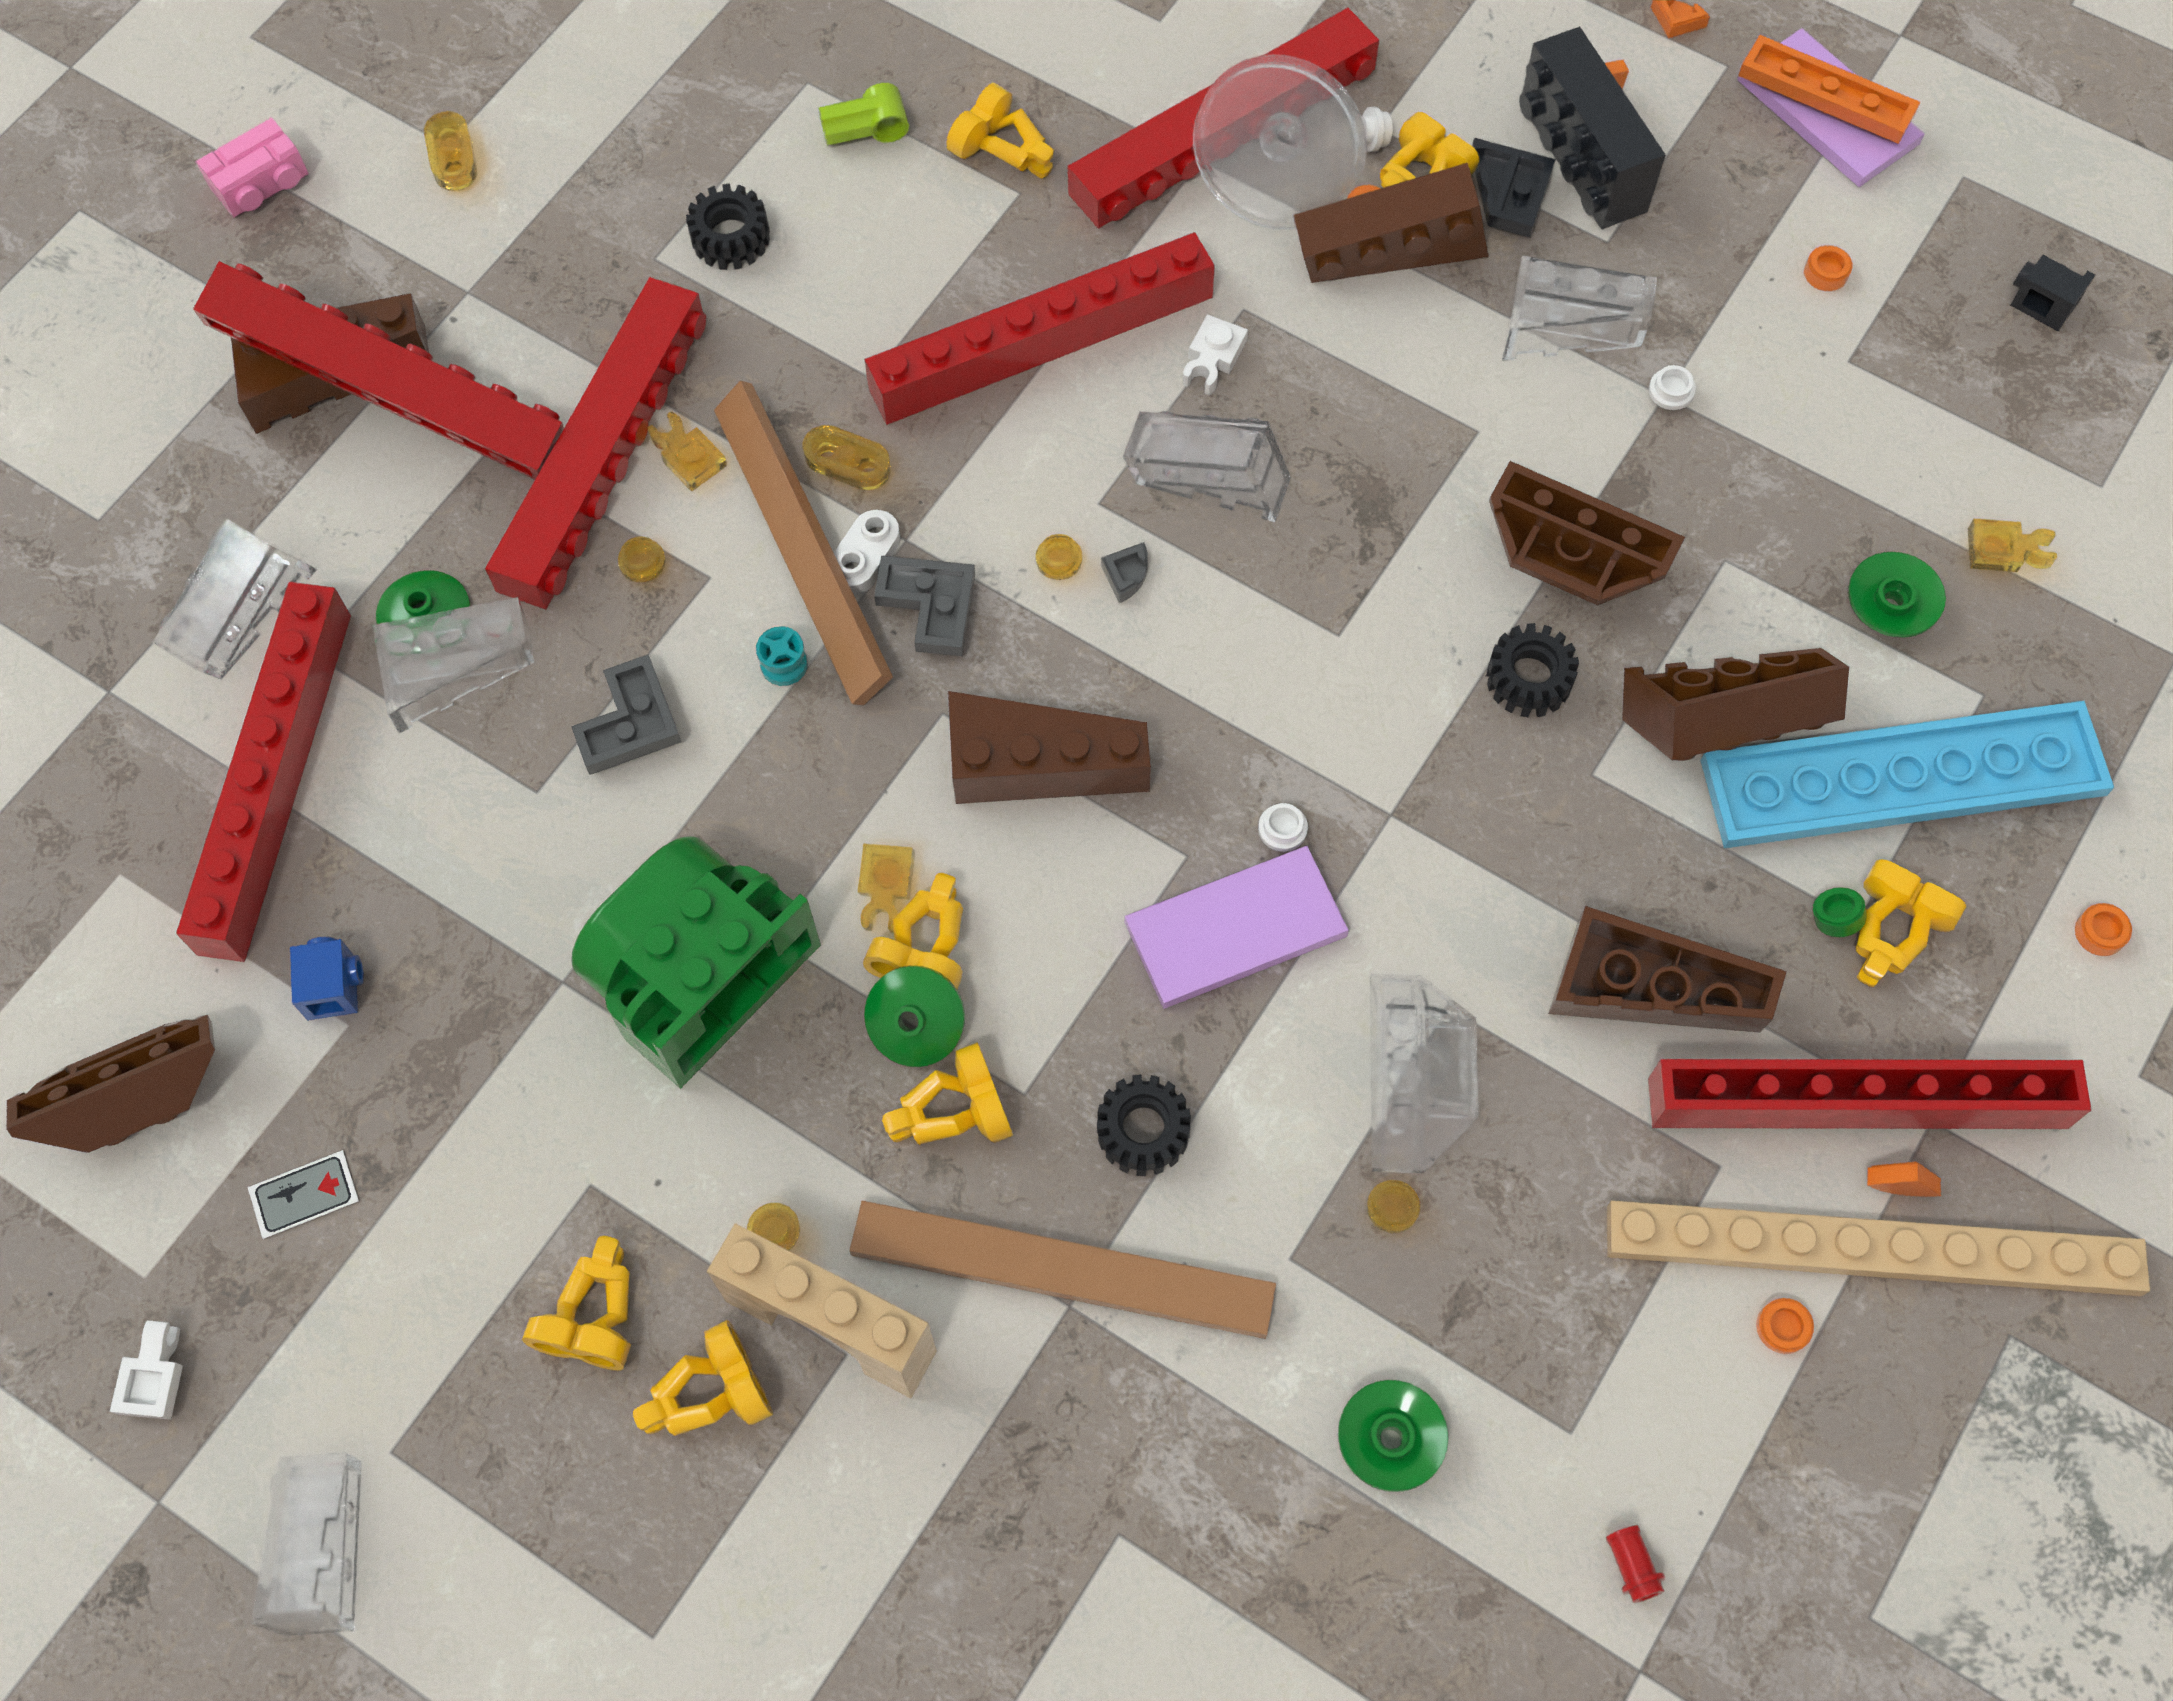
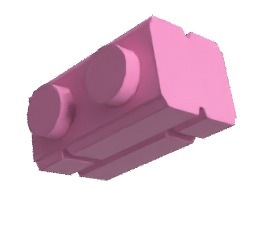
(252, 168)

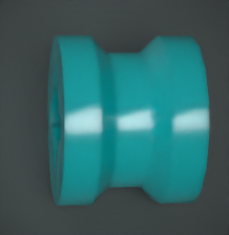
(779, 644)

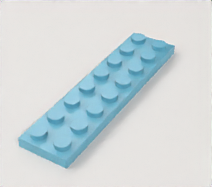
(1905, 774)

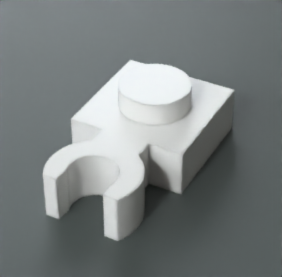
(1214, 349)

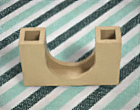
(773, 1281)

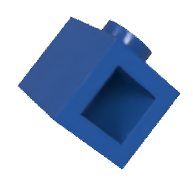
(325, 978)

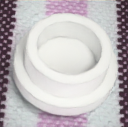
(1377, 128)
(1672, 387)
(1282, 827)

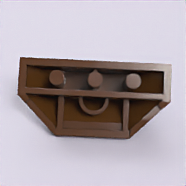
(1577, 538)
(116, 1089)

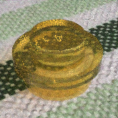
(1058, 557)
(641, 559)
(1393, 1206)
(776, 1223)

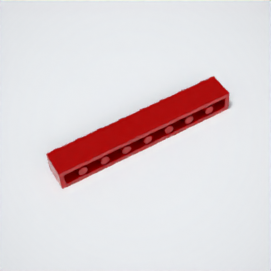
(1161, 149)
(1040, 328)
(378, 370)
(597, 444)
(264, 774)
(1868, 1094)

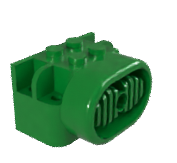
(691, 952)

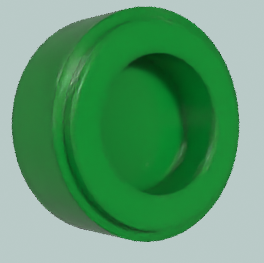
(1839, 912)

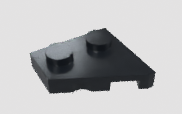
(1511, 185)

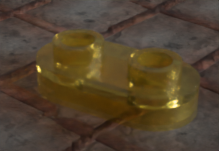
(450, 150)
(850, 457)

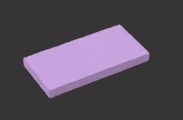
(1848, 147)
(1235, 926)

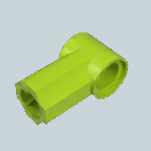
(876, 115)

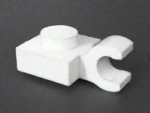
(149, 1383)

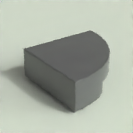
(1126, 570)

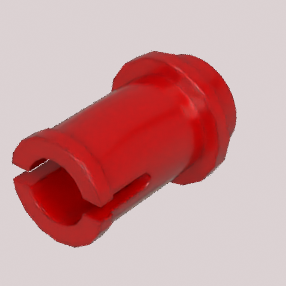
(1635, 1564)

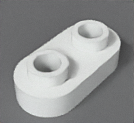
(867, 547)

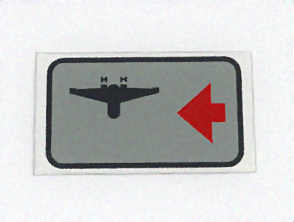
(302, 1194)

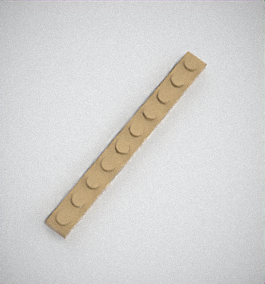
(1877, 1248)

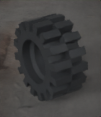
(724, 207)
(1538, 647)
(1143, 1095)

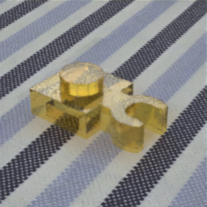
(687, 455)
(2003, 547)
(884, 877)

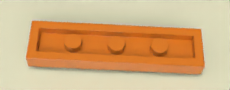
(1829, 89)

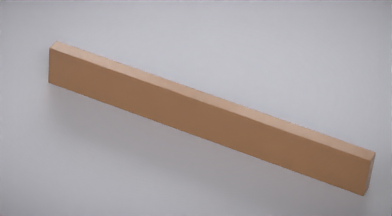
(803, 544)
(1063, 1269)

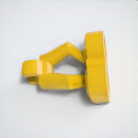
(991, 112)
(1425, 141)
(1926, 903)
(940, 904)
(972, 1080)
(595, 1341)
(726, 1359)

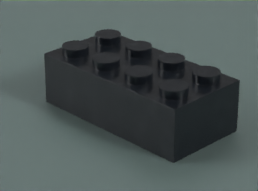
(1591, 128)

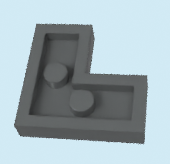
(936, 589)
(636, 727)

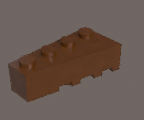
(1395, 228)
(1042, 751)
(1660, 978)

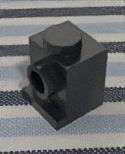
(2049, 291)

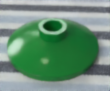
(1904, 580)
(434, 587)
(930, 999)
(1409, 1413)

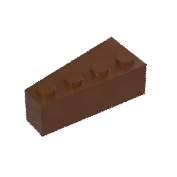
(275, 389)
(1735, 701)

